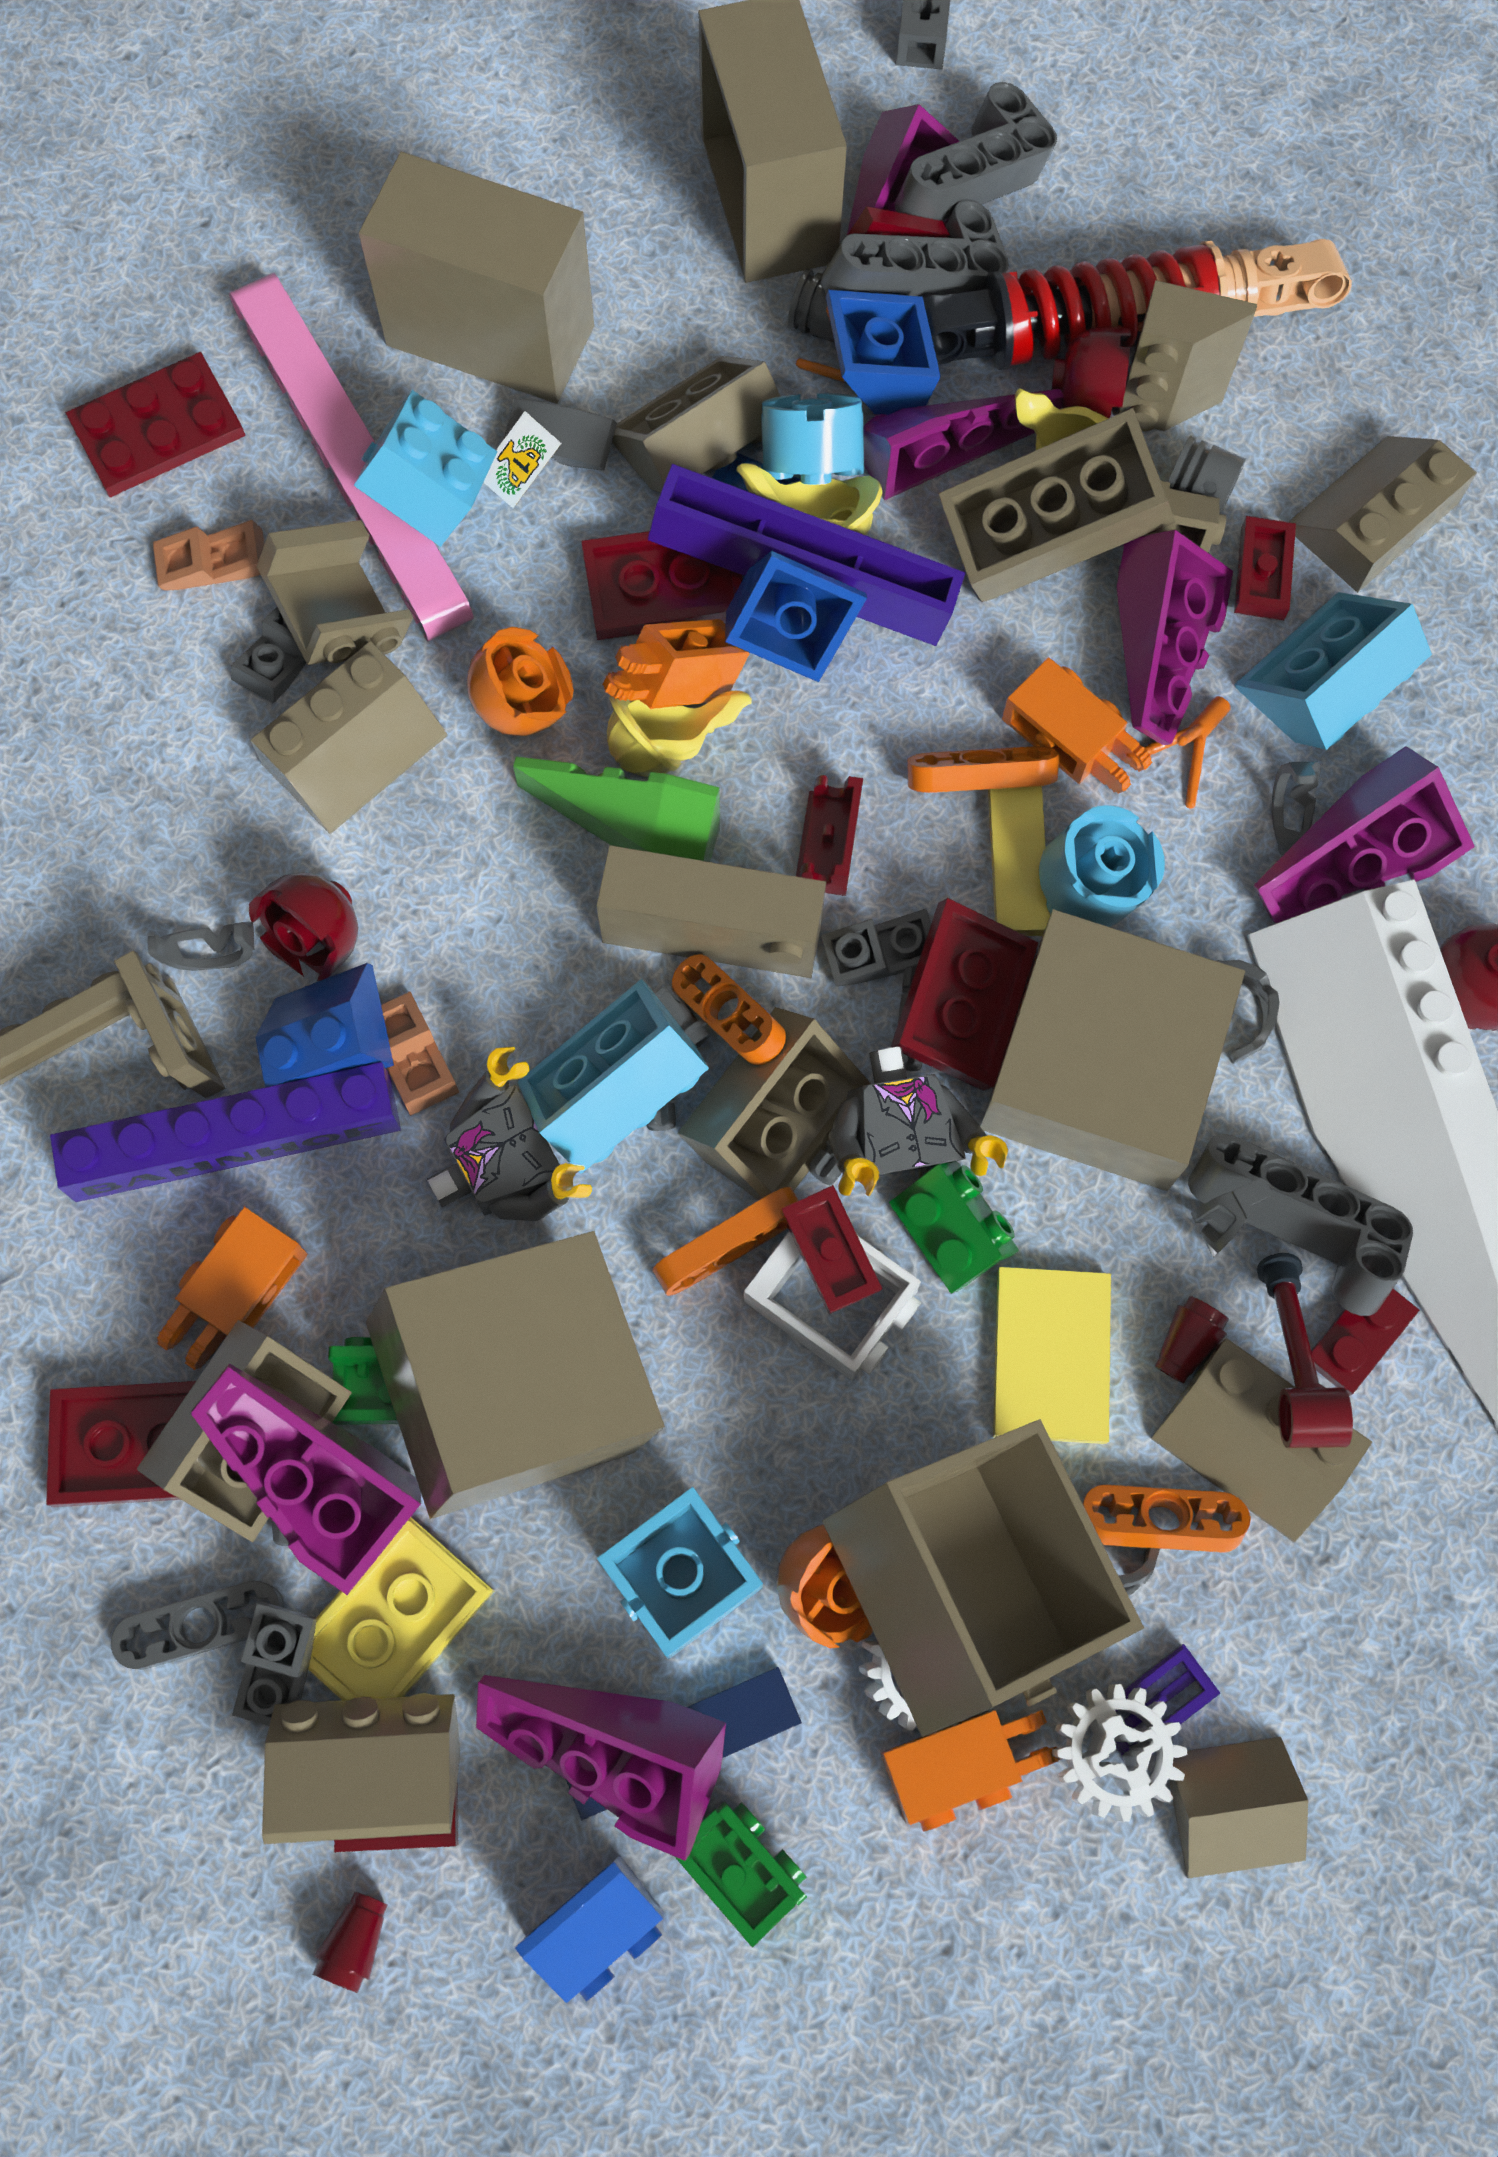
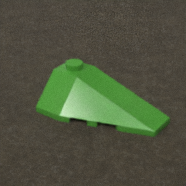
(652, 815)

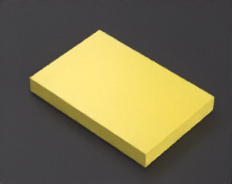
(1053, 1353)
(395, 1618)

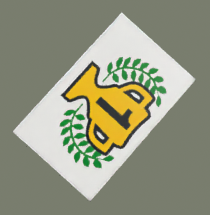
(520, 459)

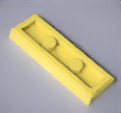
(1016, 853)

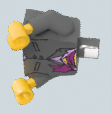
(904, 1127)
(503, 1153)

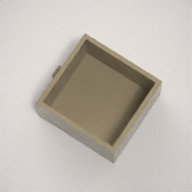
(771, 136)
(479, 276)
(1113, 1051)
(512, 1372)
(981, 1577)

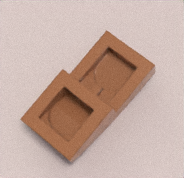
(202, 559)
(418, 1064)

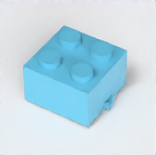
(426, 468)
(680, 1572)

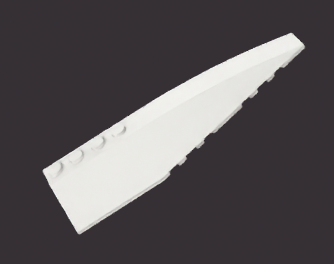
(1398, 1098)

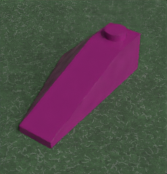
(894, 145)
(938, 438)
(1167, 606)
(1381, 828)
(317, 1482)
(627, 1752)

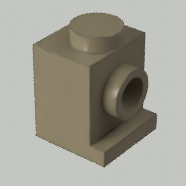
(1195, 517)

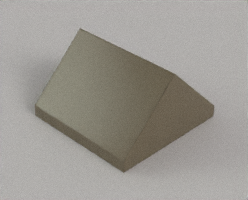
(1239, 1808)

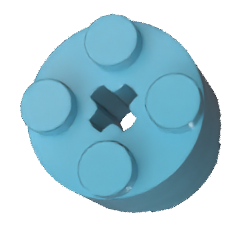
(813, 437)
(1101, 866)

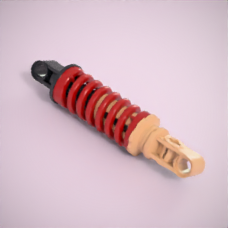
(1117, 294)

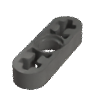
(151, 1622)

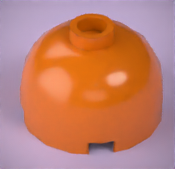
(518, 683)
(818, 1591)

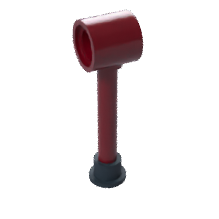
(1310, 1412)

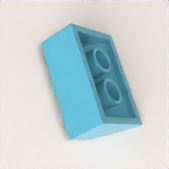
(1336, 667)
(611, 1077)

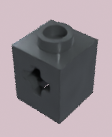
(925, 23)

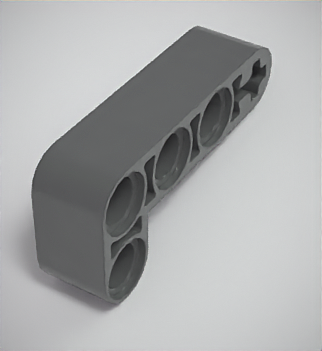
(1002, 157)
(921, 263)
(1316, 1214)

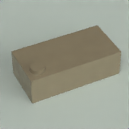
(1056, 506)
(710, 911)

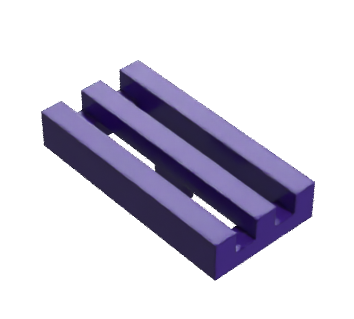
(1193, 1673)

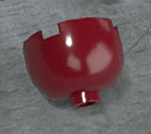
(1094, 370)
(299, 914)
(1473, 970)

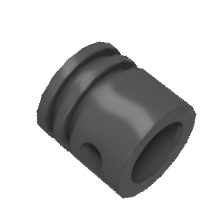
(810, 306)
(1206, 471)

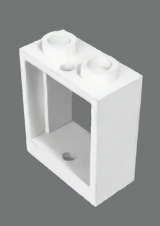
(870, 1350)

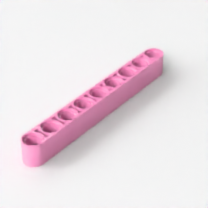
(341, 442)

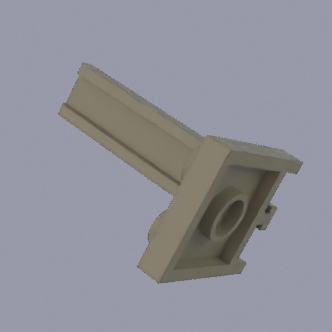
(113, 996)

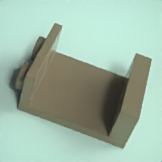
(326, 593)

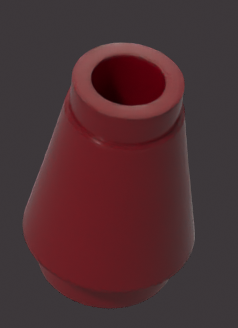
(1190, 1338)
(351, 1944)

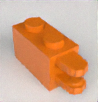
(676, 665)
(1063, 715)
(231, 1283)
(961, 1766)

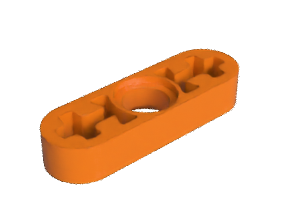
(982, 769)
(746, 1012)
(724, 1243)
(1182, 1503)

